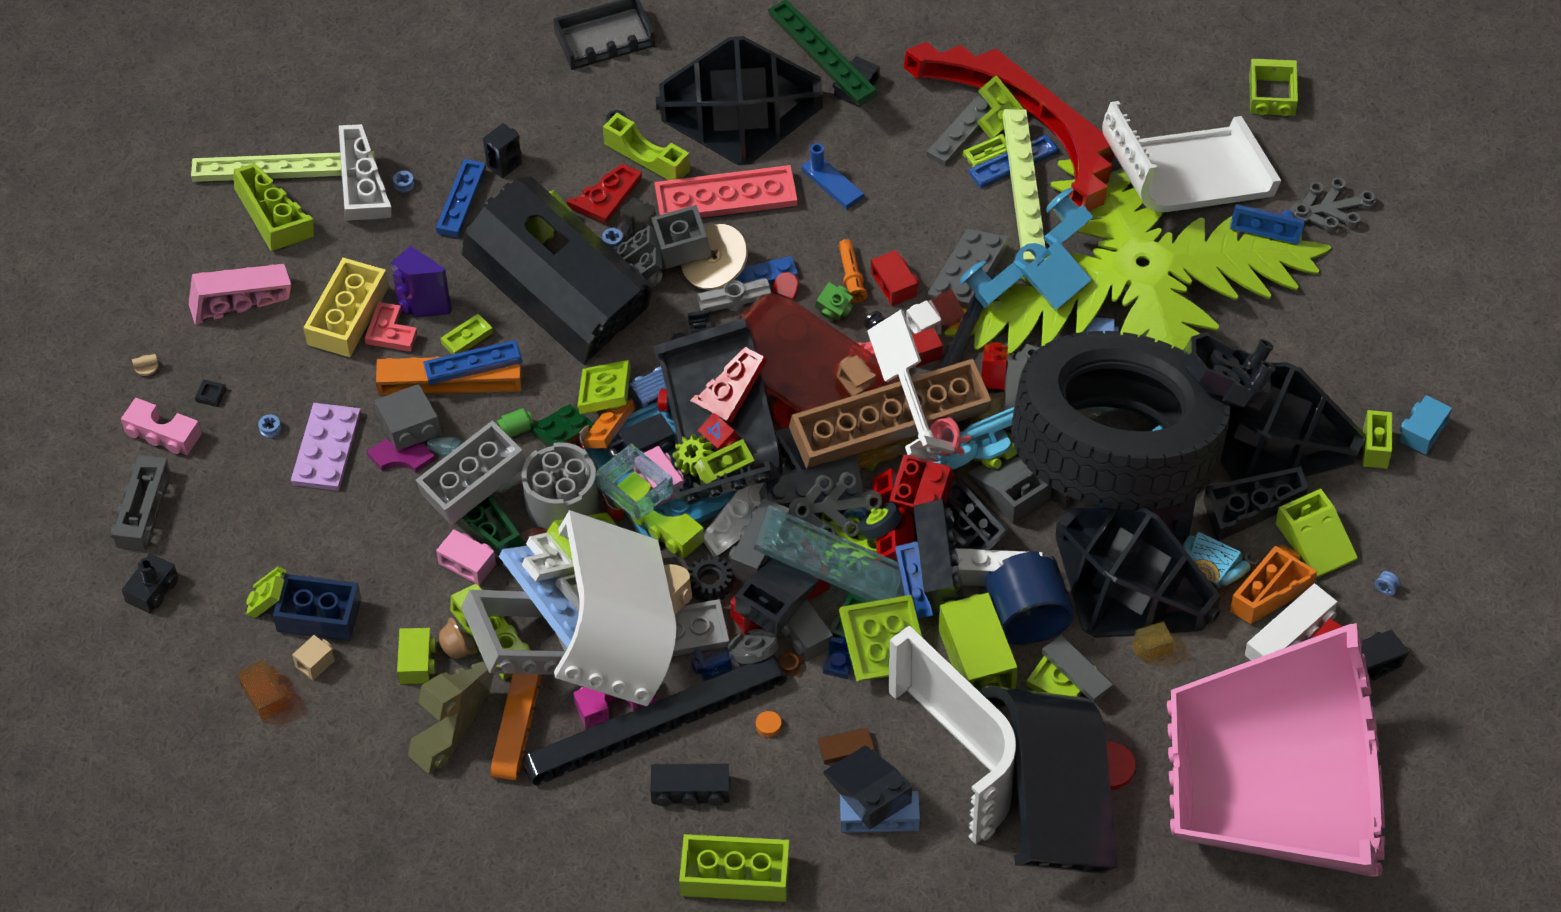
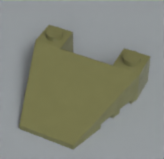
(455, 704)

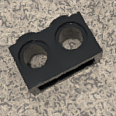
(502, 150)

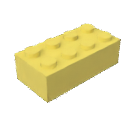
(346, 307)

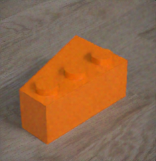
(1272, 585)

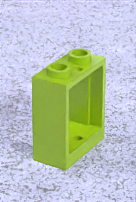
(1284, 71)

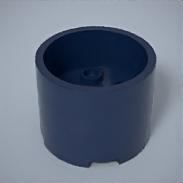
(1030, 598)

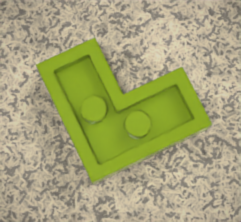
(999, 99)

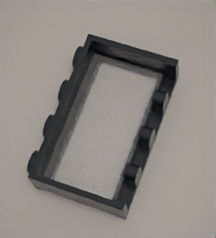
(604, 32)

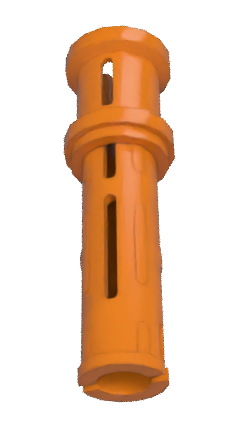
(853, 278)

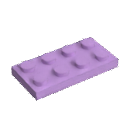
(325, 446)

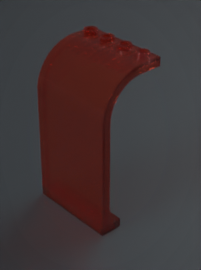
(803, 353)

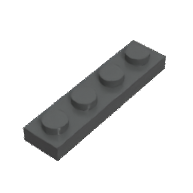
(959, 132)

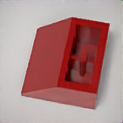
(921, 482)

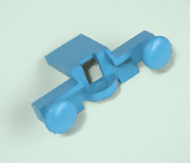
(1056, 277)

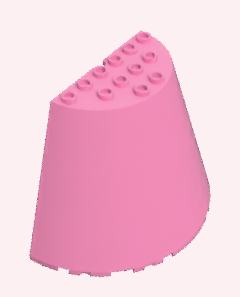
(1282, 757)

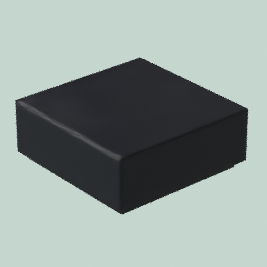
(210, 393)

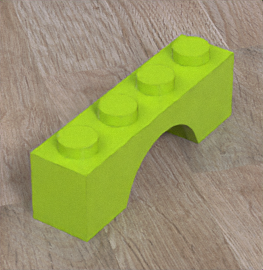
(625, 138)
(678, 533)

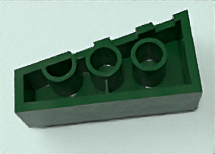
(491, 526)

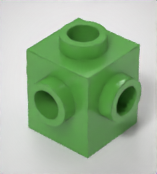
(834, 302)

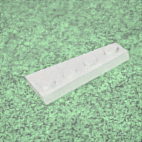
(729, 523)

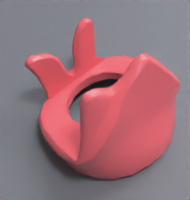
(943, 430)

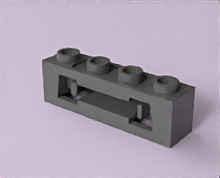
(128, 531)

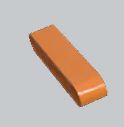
(514, 725)

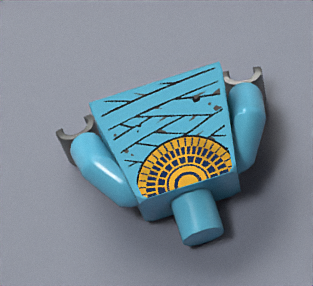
(1216, 560)

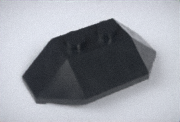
(974, 521)

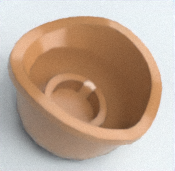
(455, 641)

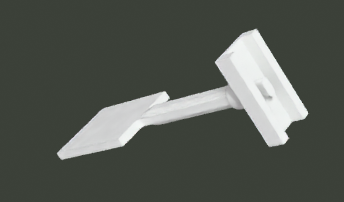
(896, 355)

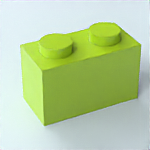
(1378, 439)
(726, 460)
(415, 655)

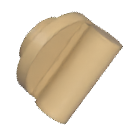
(145, 365)

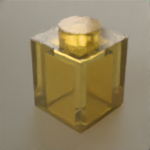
(1153, 642)

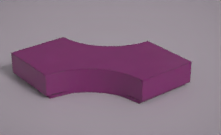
(412, 457)

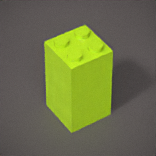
(977, 642)

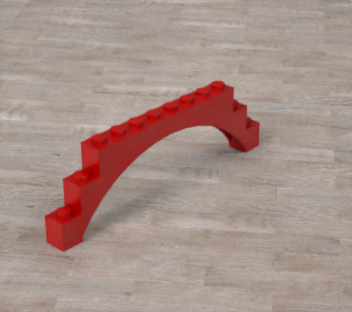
(1083, 141)

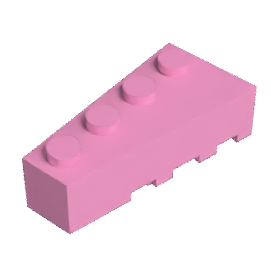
(237, 290)

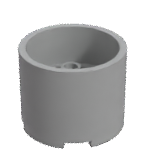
(559, 481)

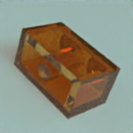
(263, 689)

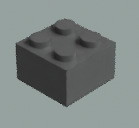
(681, 236)

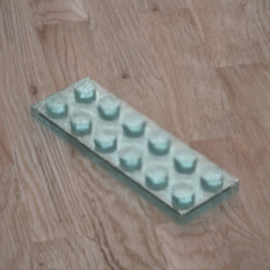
(827, 556)

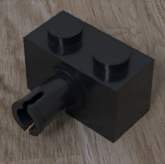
(150, 583)

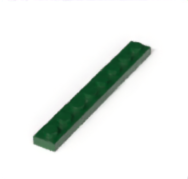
(823, 53)

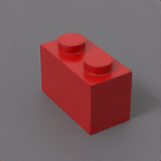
(894, 277)
(994, 365)

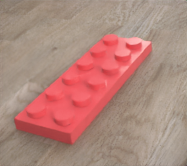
(729, 192)

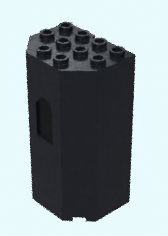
(579, 292)

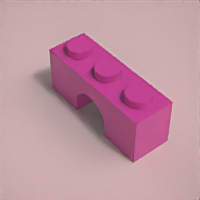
(593, 705)

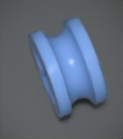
(401, 186)
(613, 232)
(269, 419)
(1387, 583)

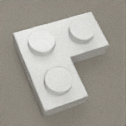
(549, 558)

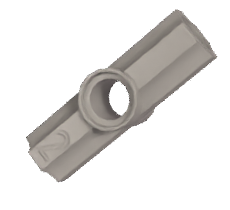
(733, 295)

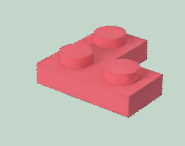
(386, 332)

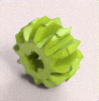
(683, 455)

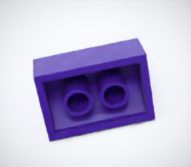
(420, 284)

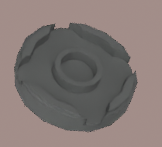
(753, 647)

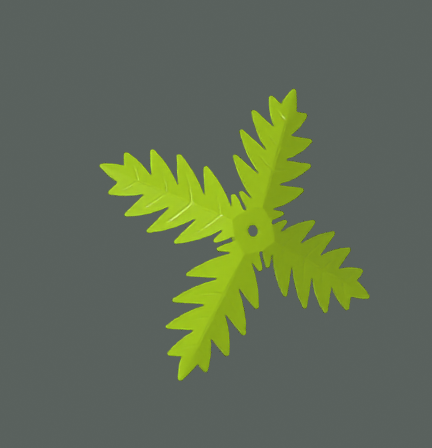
(1157, 306)

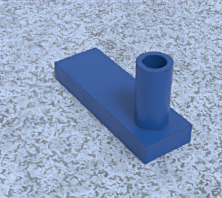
(830, 179)
(1267, 224)
(911, 576)

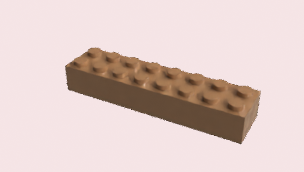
(885, 415)

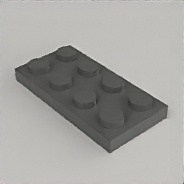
(971, 249)

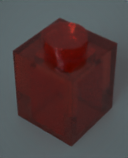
(947, 308)

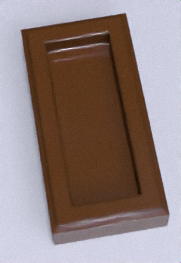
(839, 746)

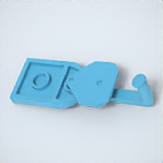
(986, 443)

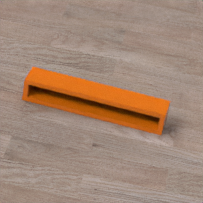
(402, 373)

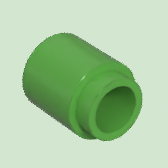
(516, 422)

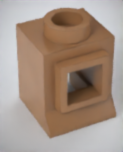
(855, 375)

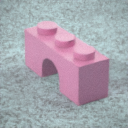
(177, 435)

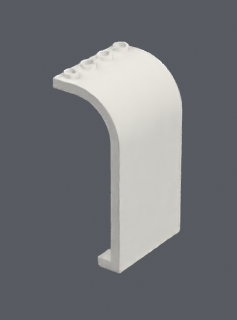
(1191, 166)
(624, 611)
(966, 715)

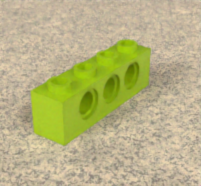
(505, 633)

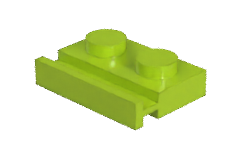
(267, 592)

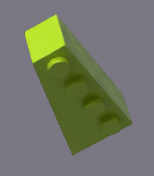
(271, 210)

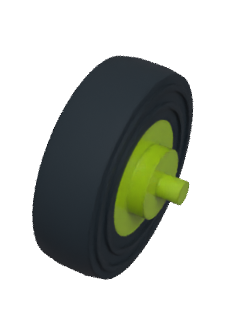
(880, 521)

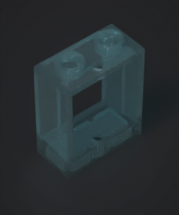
(623, 463)

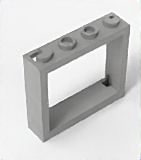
(485, 603)

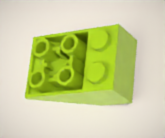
(1316, 532)

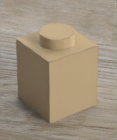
(313, 657)

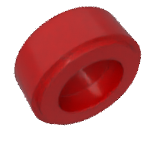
(663, 401)

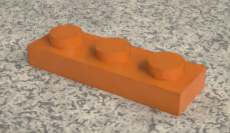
(608, 426)

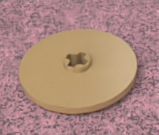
(730, 261)

